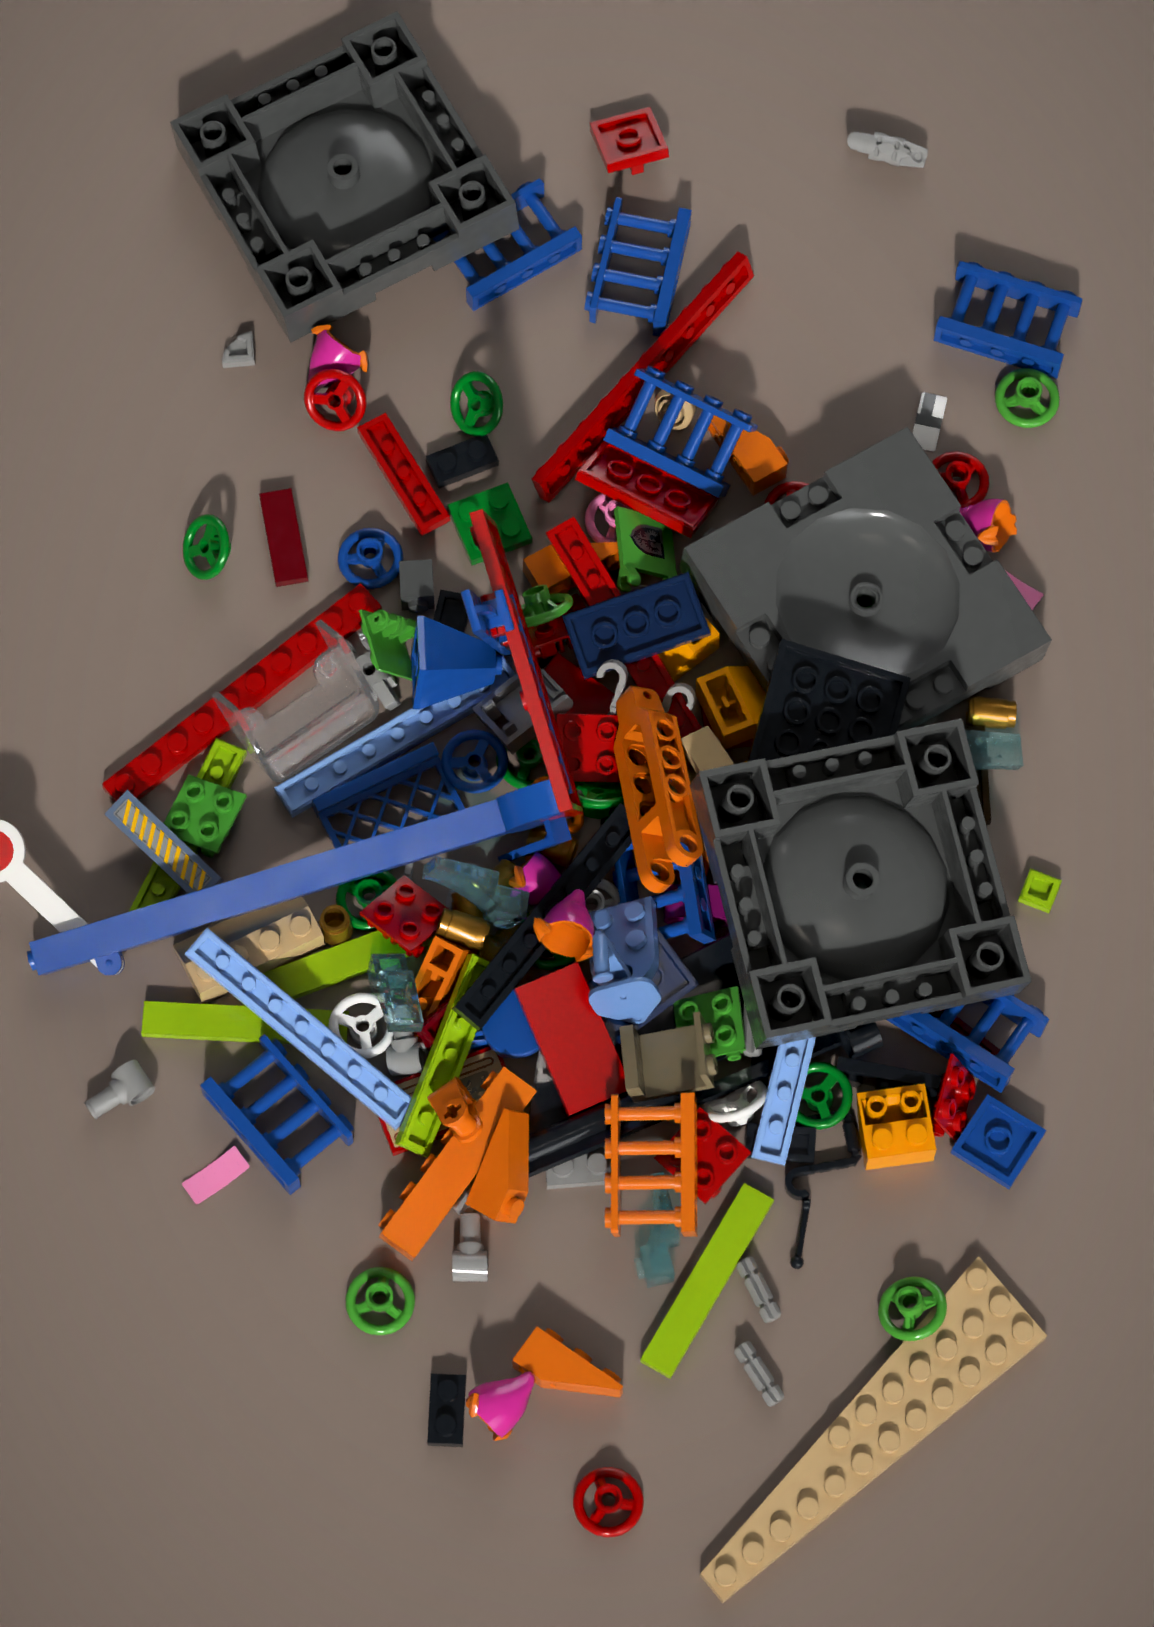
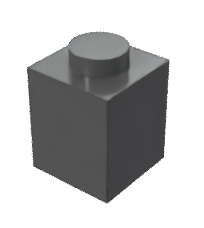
(416, 585)

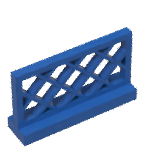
(377, 781)

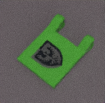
(642, 548)

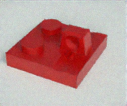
(629, 140)

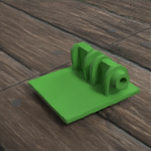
(387, 639)
(204, 814)
(724, 1012)

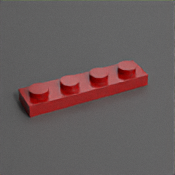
(403, 474)

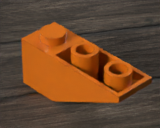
(547, 569)
(563, 1369)

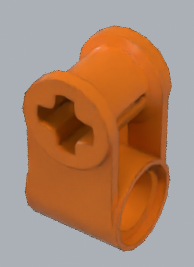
(456, 1110)

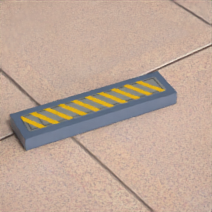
(161, 844)

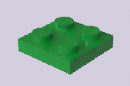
(502, 508)

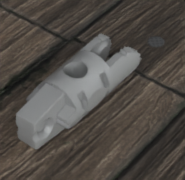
(890, 149)
(380, 682)

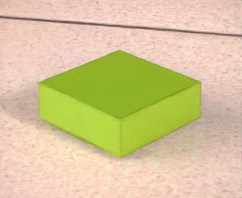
(1039, 890)

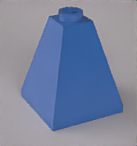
(448, 663)

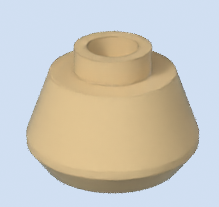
(685, 416)

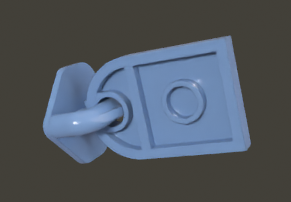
(625, 944)

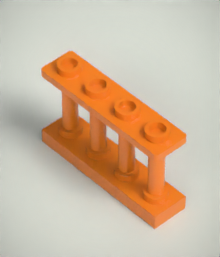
(682, 1147)

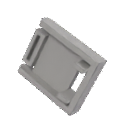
(507, 702)

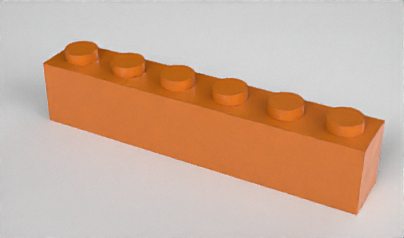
(452, 1169)

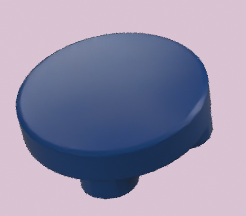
(509, 1031)

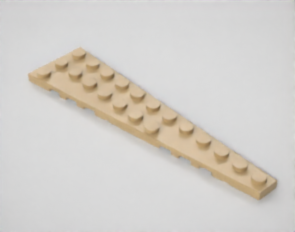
(892, 1413)

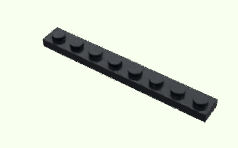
(523, 947)

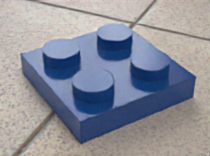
(998, 1141)

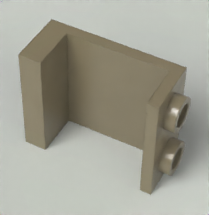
(668, 1060)

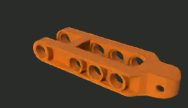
(668, 815)

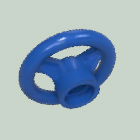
(373, 543)
(474, 773)

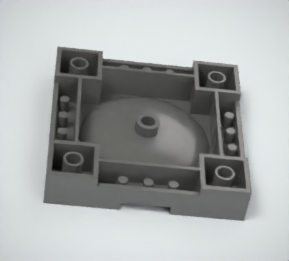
(330, 238)
(880, 535)
(838, 956)

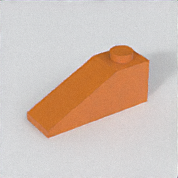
(754, 457)
(439, 973)
(504, 1172)

